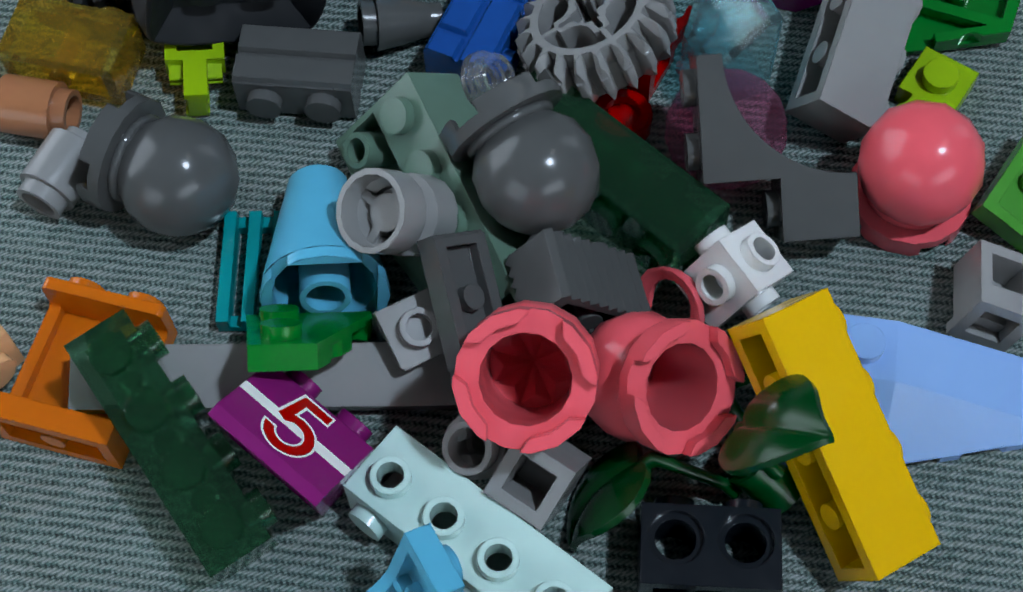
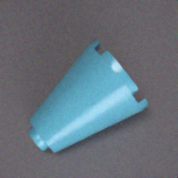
(309, 257)

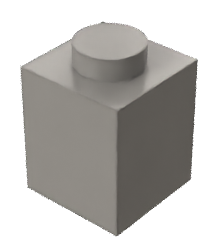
(537, 482)

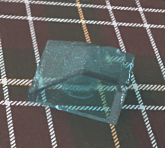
(739, 29)

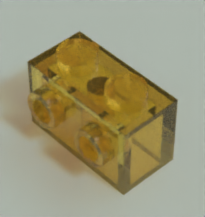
(74, 44)

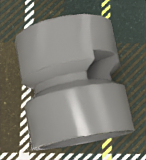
(393, 210)

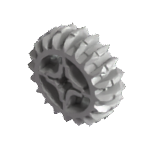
(596, 42)

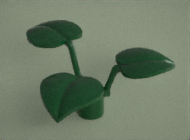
(774, 428)

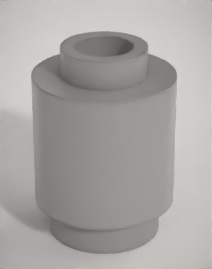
(53, 173)

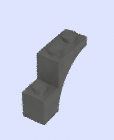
(724, 149)

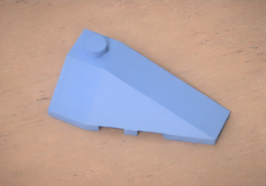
(940, 390)

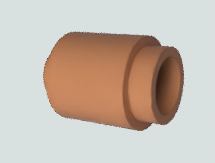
(37, 105)

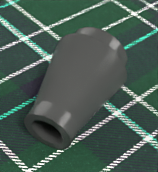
(396, 22)

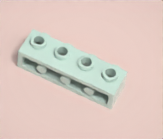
(411, 486)

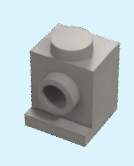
(988, 296)

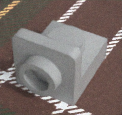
(409, 330)

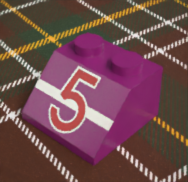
(294, 434)

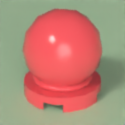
(918, 176)
(526, 376)
(665, 382)

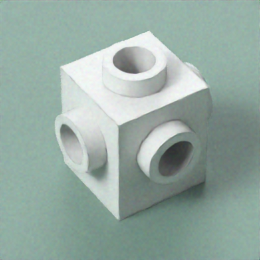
(737, 273)

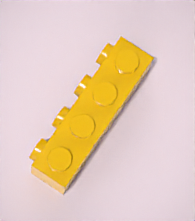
(859, 484)

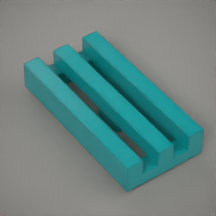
(234, 226)

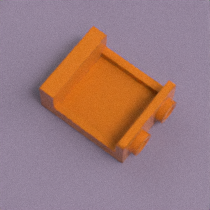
(38, 402)

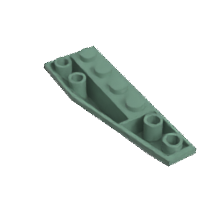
(404, 136)

